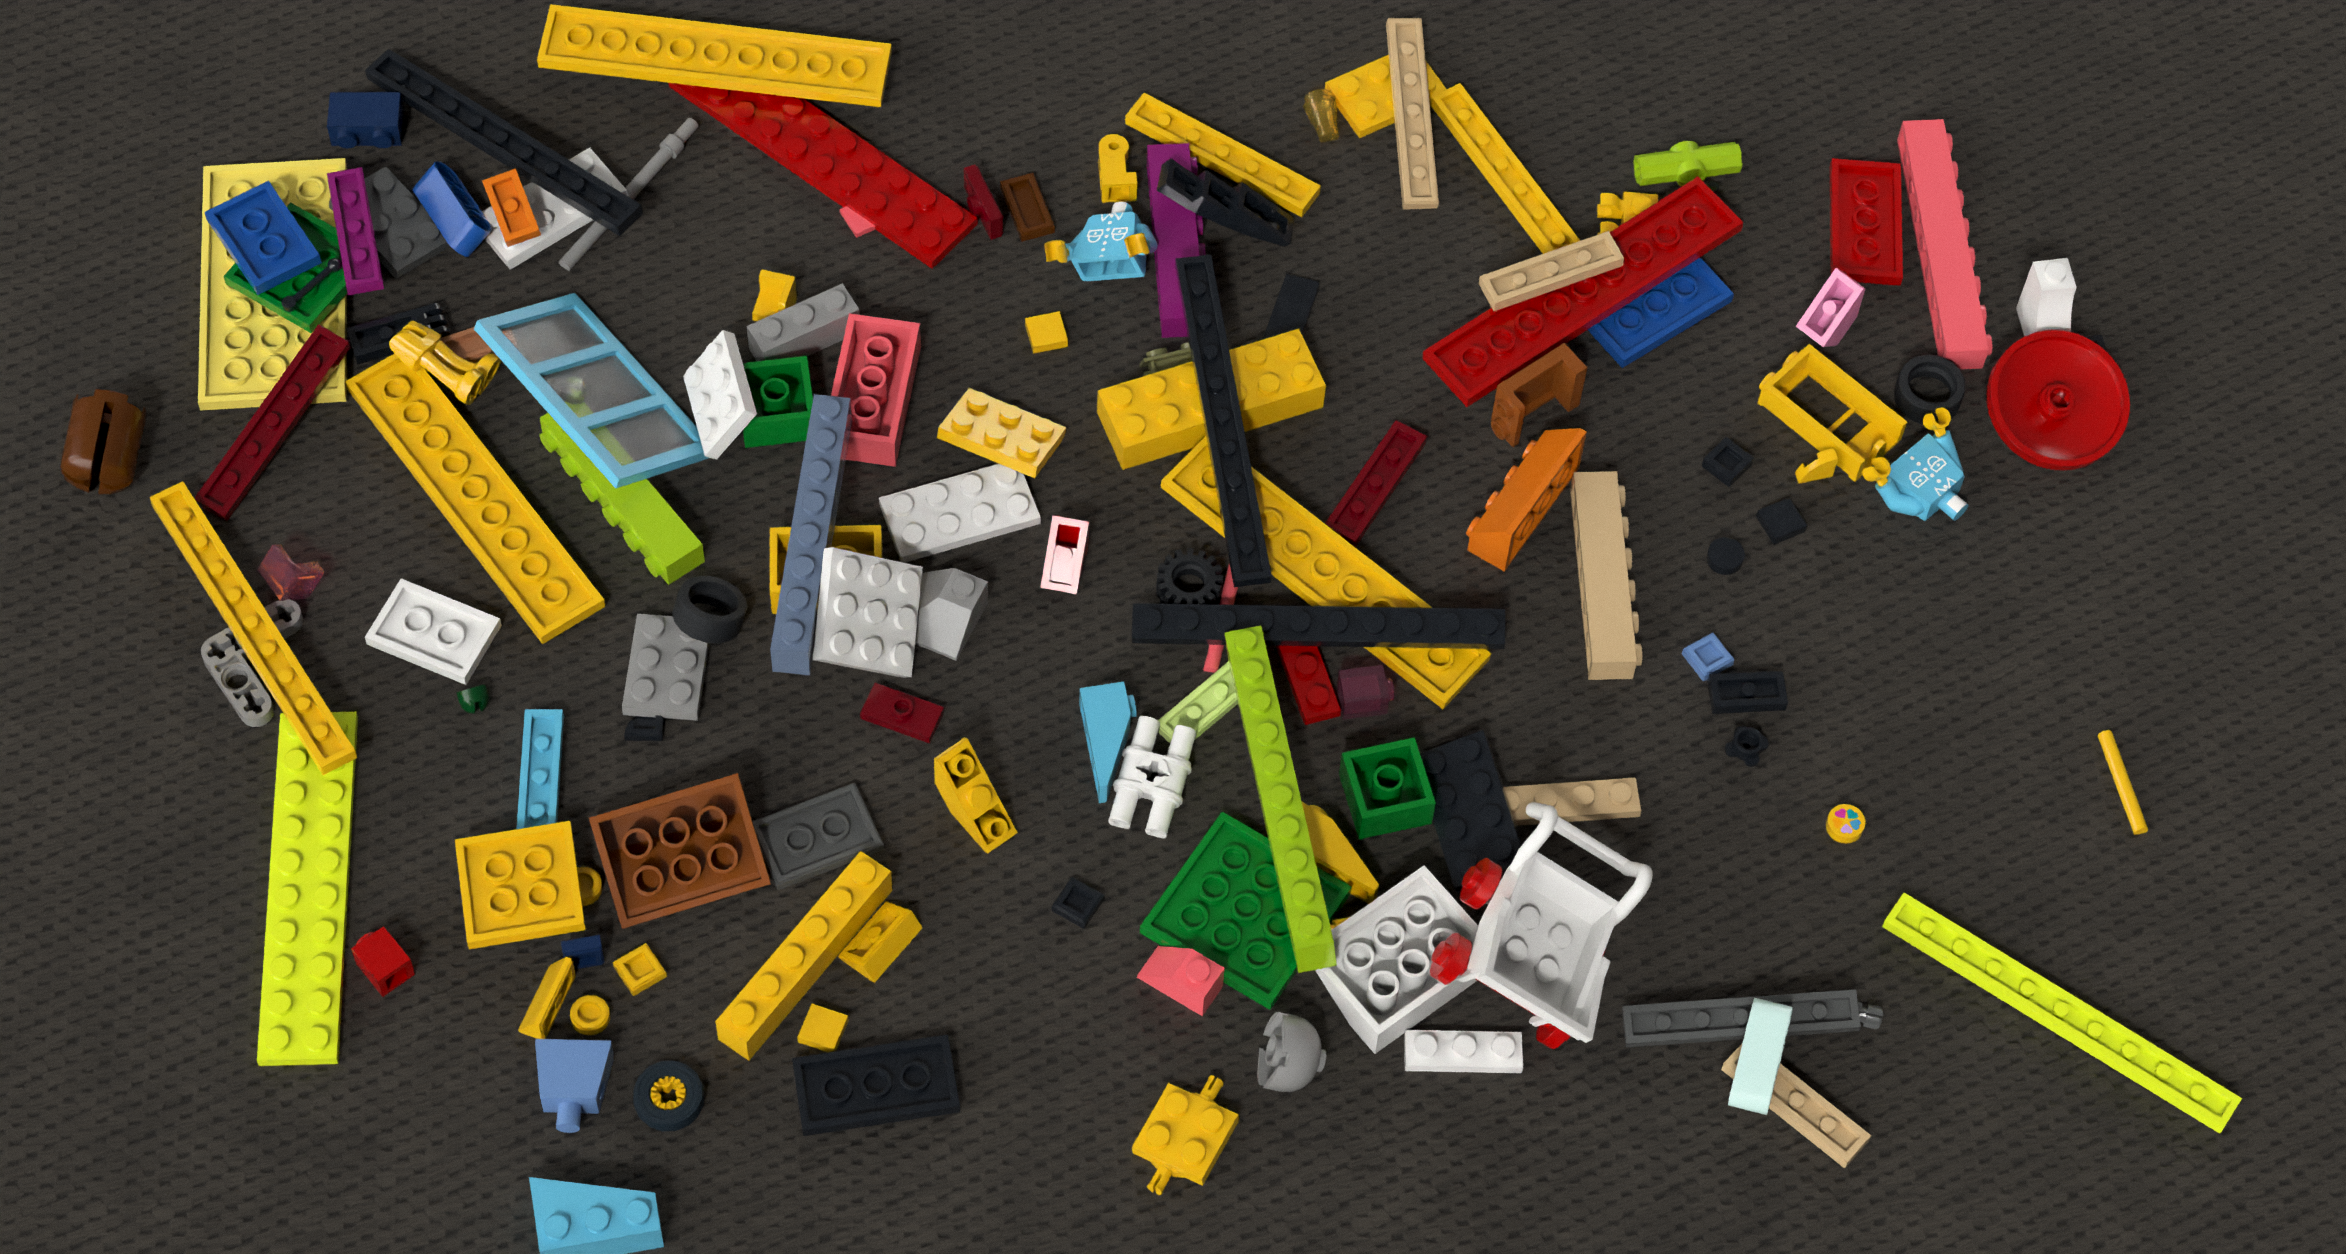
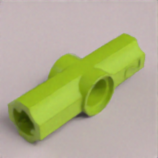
(1686, 162)

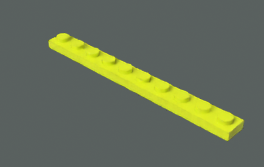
(2062, 1013)

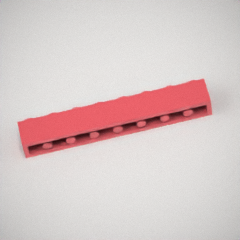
(1943, 243)

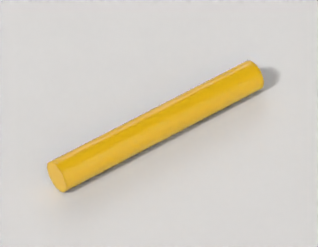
(2122, 782)

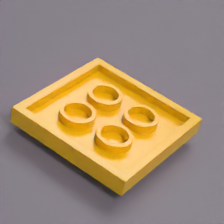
(519, 885)

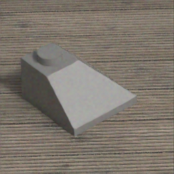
(949, 610)

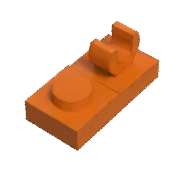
(511, 207)

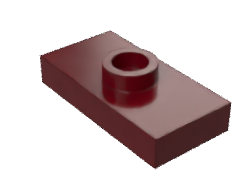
(982, 202)
(902, 713)

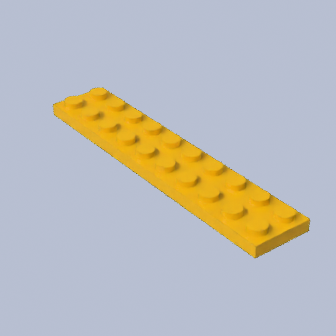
(715, 55)
(476, 497)
(1327, 572)

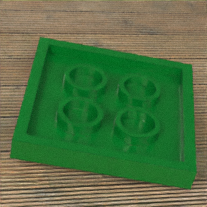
(322, 298)

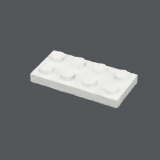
(552, 215)
(958, 511)

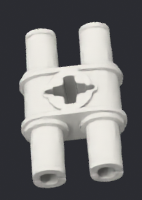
(1167, 786)

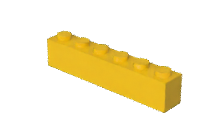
(804, 955)

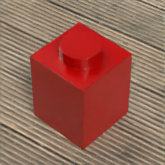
(382, 960)

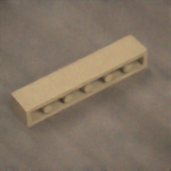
(1603, 576)

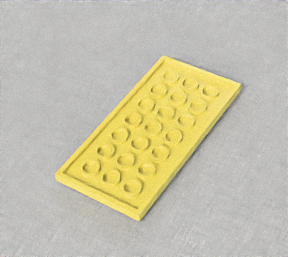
(241, 341)

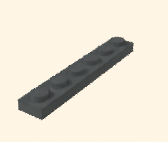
(1729, 1018)

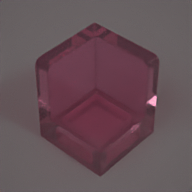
(289, 579)

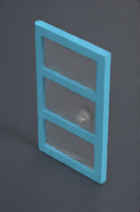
(593, 389)

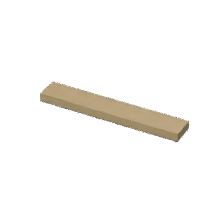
(1412, 113)

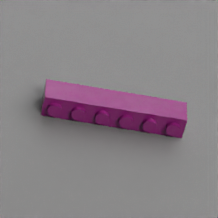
(1176, 235)

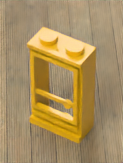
(1873, 441)

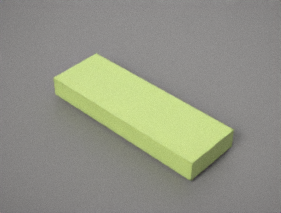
(1203, 705)

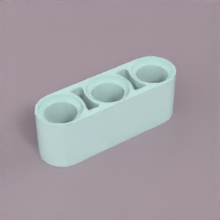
(1760, 1056)

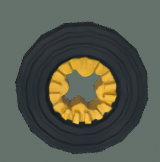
(665, 1077)

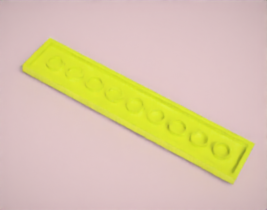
(306, 905)

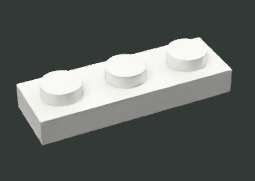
(1463, 1051)

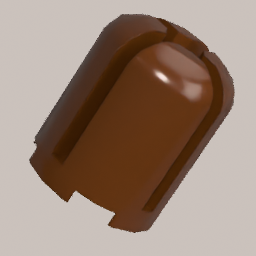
(90, 418)

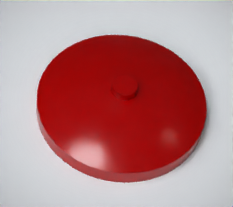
(2058, 400)

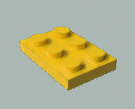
(1366, 95)
(1001, 432)

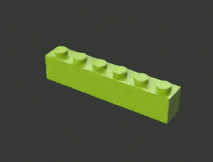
(636, 508)

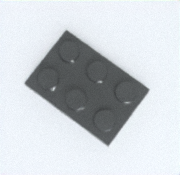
(400, 225)

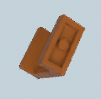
(1554, 375)

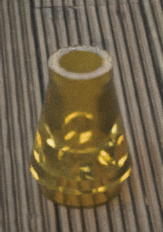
(1322, 113)

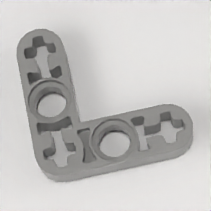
(235, 664)

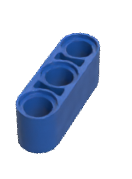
(452, 209)

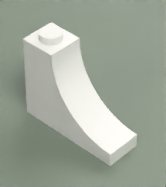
(2047, 297)

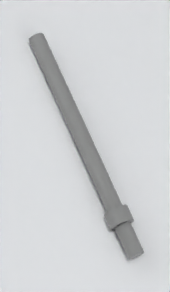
(669, 147)

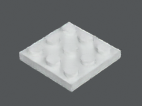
(867, 612)

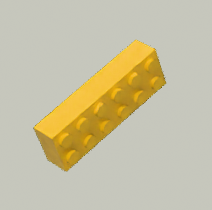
(1164, 412)

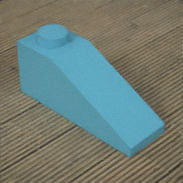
(1106, 723)

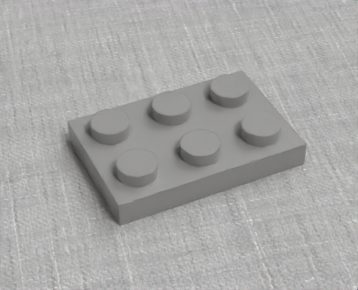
(664, 670)

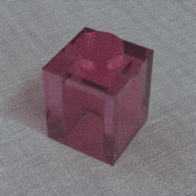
(1364, 692)

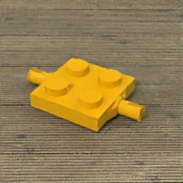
(1185, 1134)

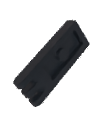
(372, 338)

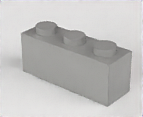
(802, 327)

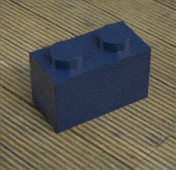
(365, 119)

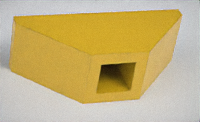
(972, 796)

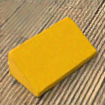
(881, 940)
(548, 999)

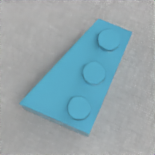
(594, 1218)

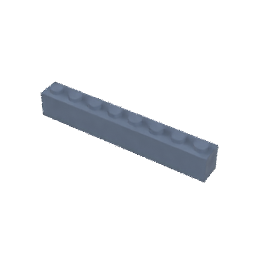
(811, 533)

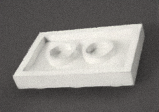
(719, 394)
(433, 631)

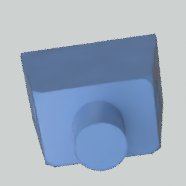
(572, 1078)

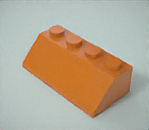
(1526, 496)

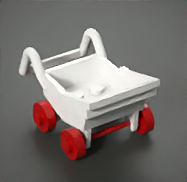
(1542, 931)

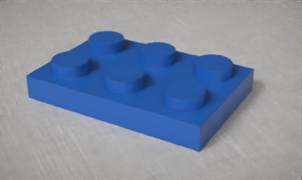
(263, 237)

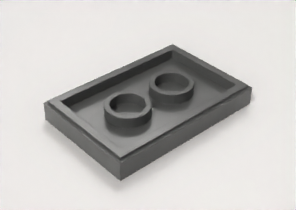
(816, 836)

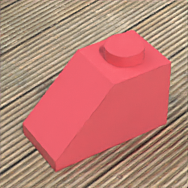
(1184, 976)

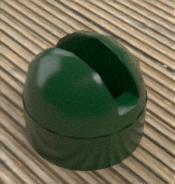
(472, 695)

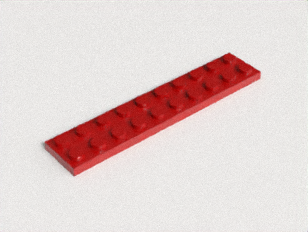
(841, 168)
(1653, 249)

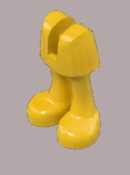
(423, 348)

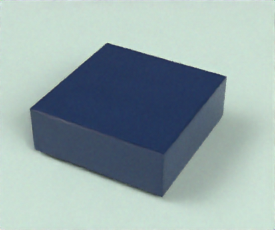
(584, 951)

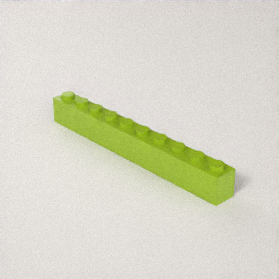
(1280, 800)

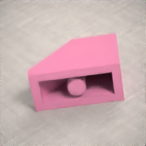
(1832, 309)

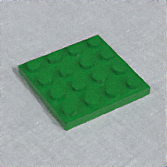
(1233, 910)

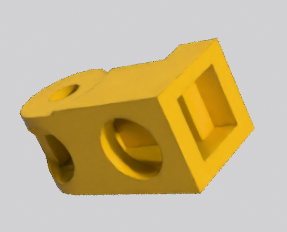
(1115, 182)

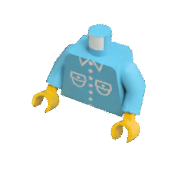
(1107, 246)
(1924, 476)

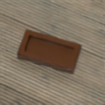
(1027, 207)

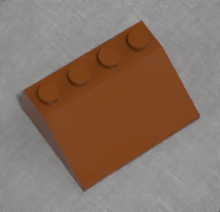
(679, 850)

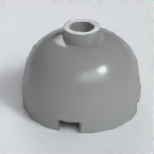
(1290, 1055)

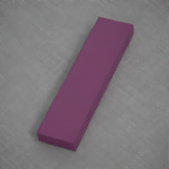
(355, 231)

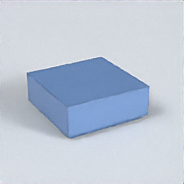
(1708, 656)

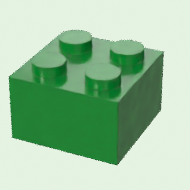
(781, 400)
(1386, 788)

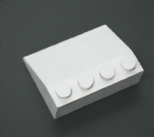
(1386, 959)

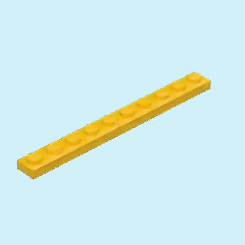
(253, 628)

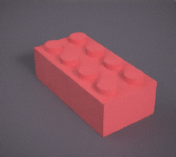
(878, 375)

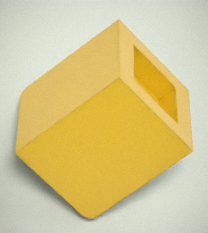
(775, 294)

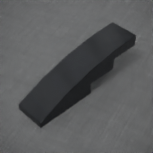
(1231, 207)

